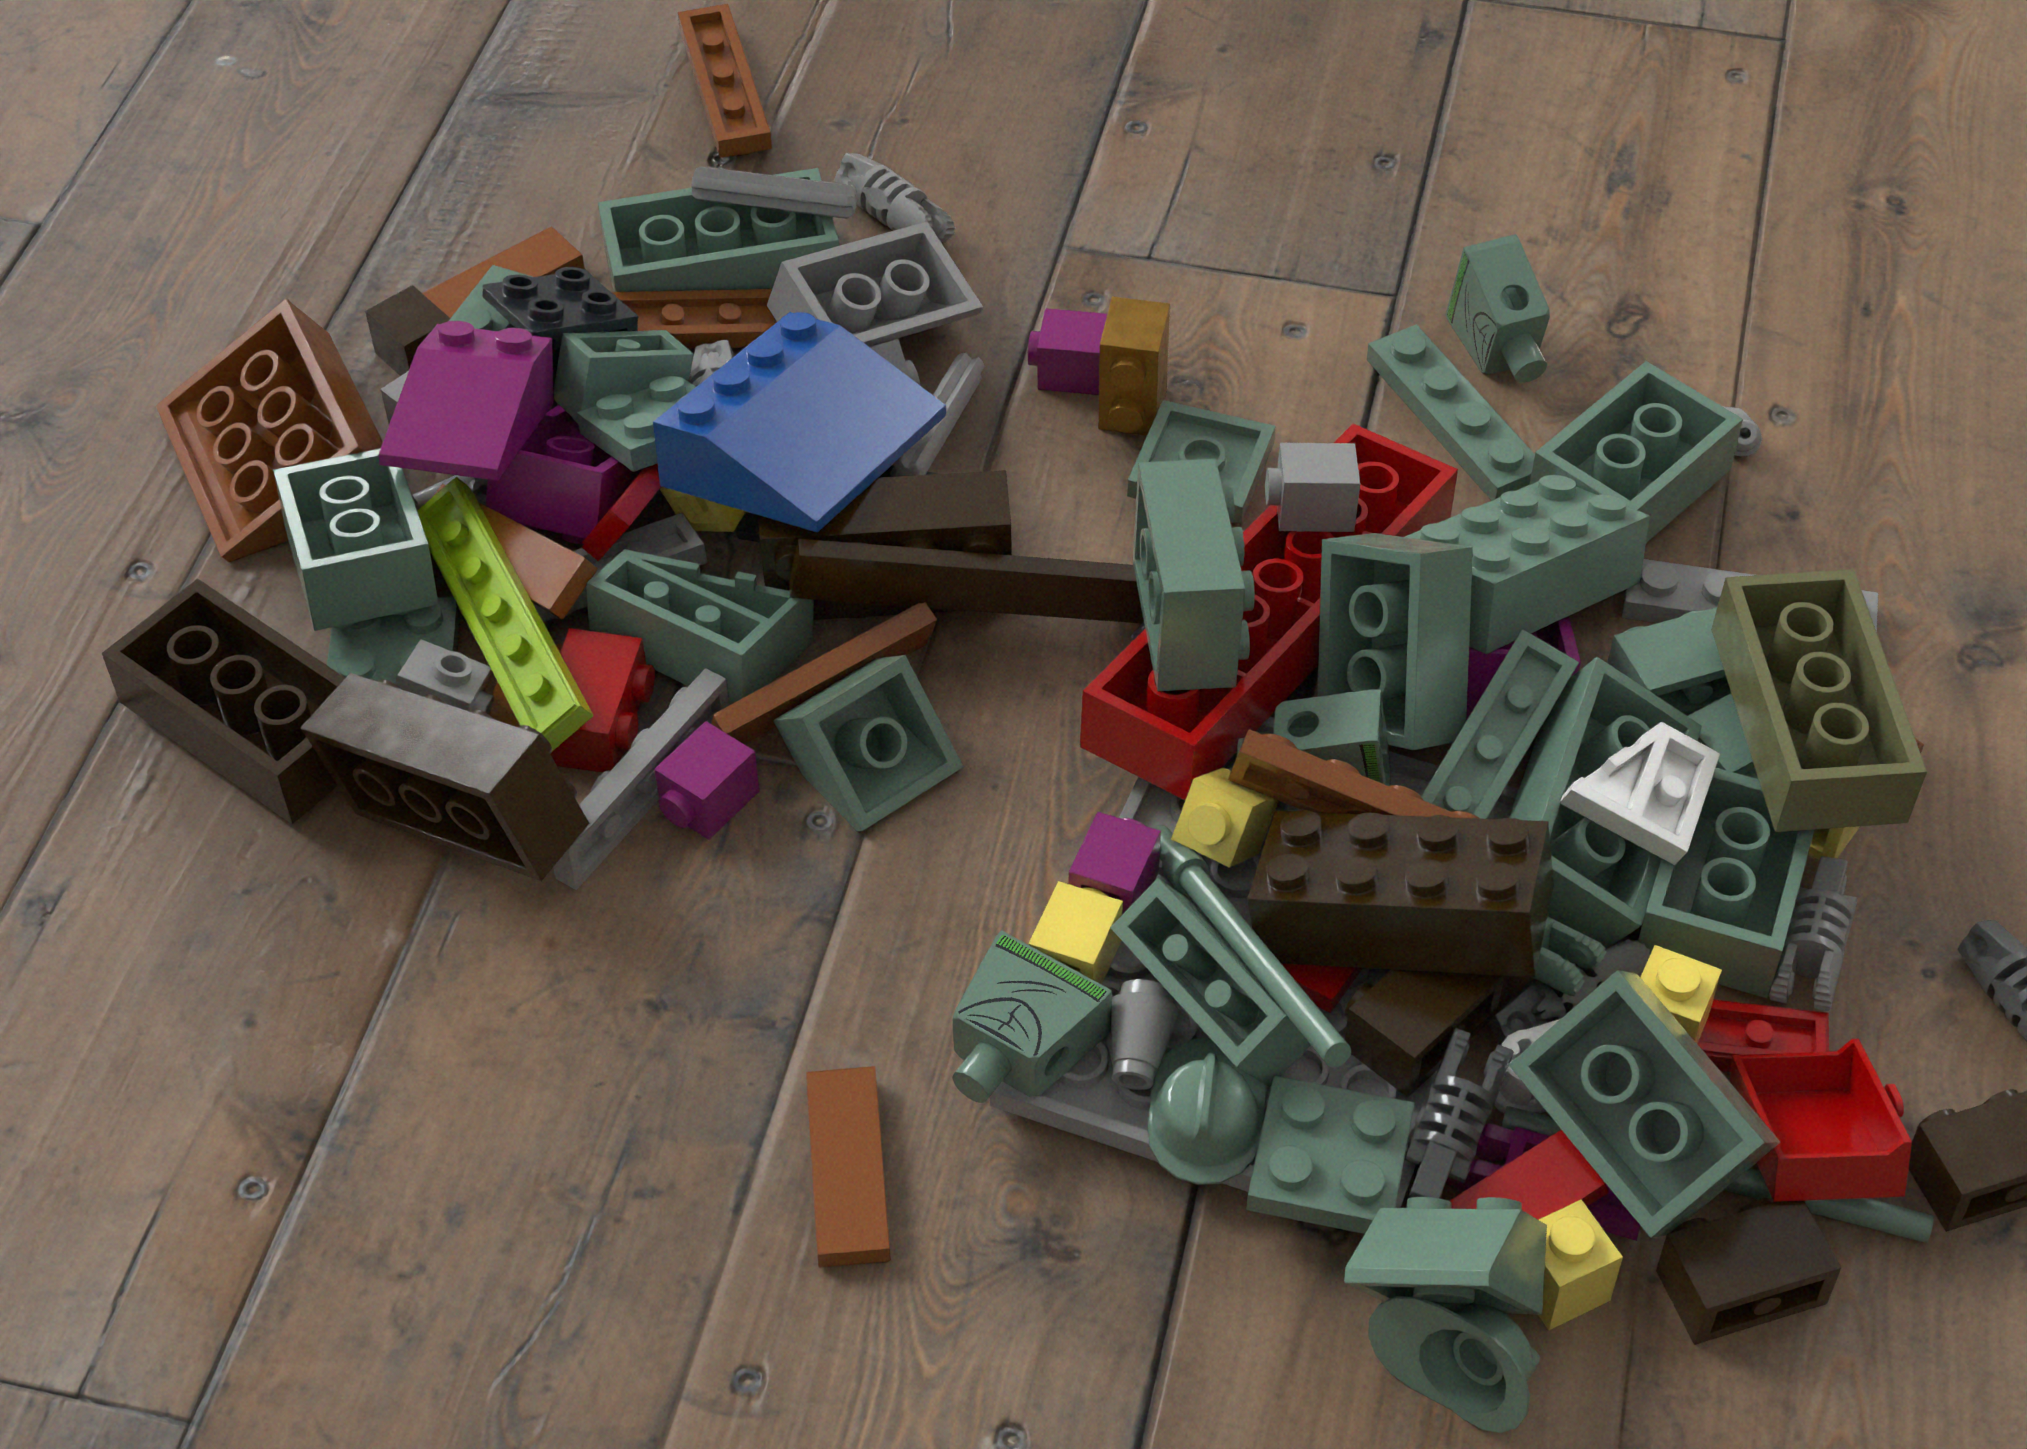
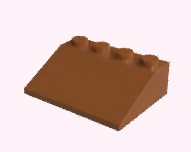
(257, 408)

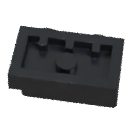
(558, 305)

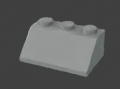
(877, 286)

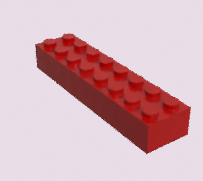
(1196, 731)

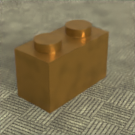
(1133, 364)

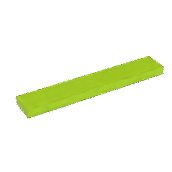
(502, 615)

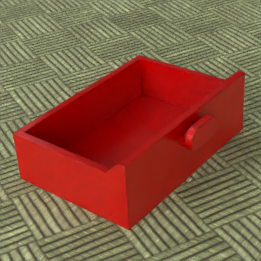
(1832, 1124)

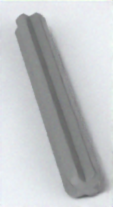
(955, 393)

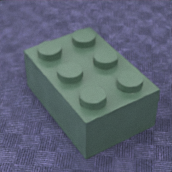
(1645, 444)
(355, 539)
(1191, 575)
(1398, 625)
(1731, 889)
(1643, 1103)

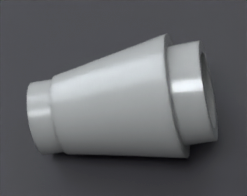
(1140, 1031)

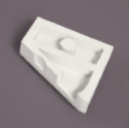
(1649, 791)

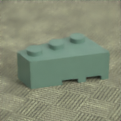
(700, 620)

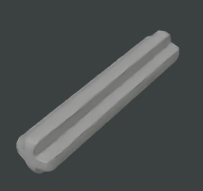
(774, 192)

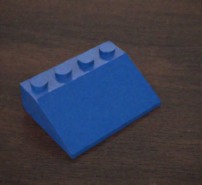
(793, 424)

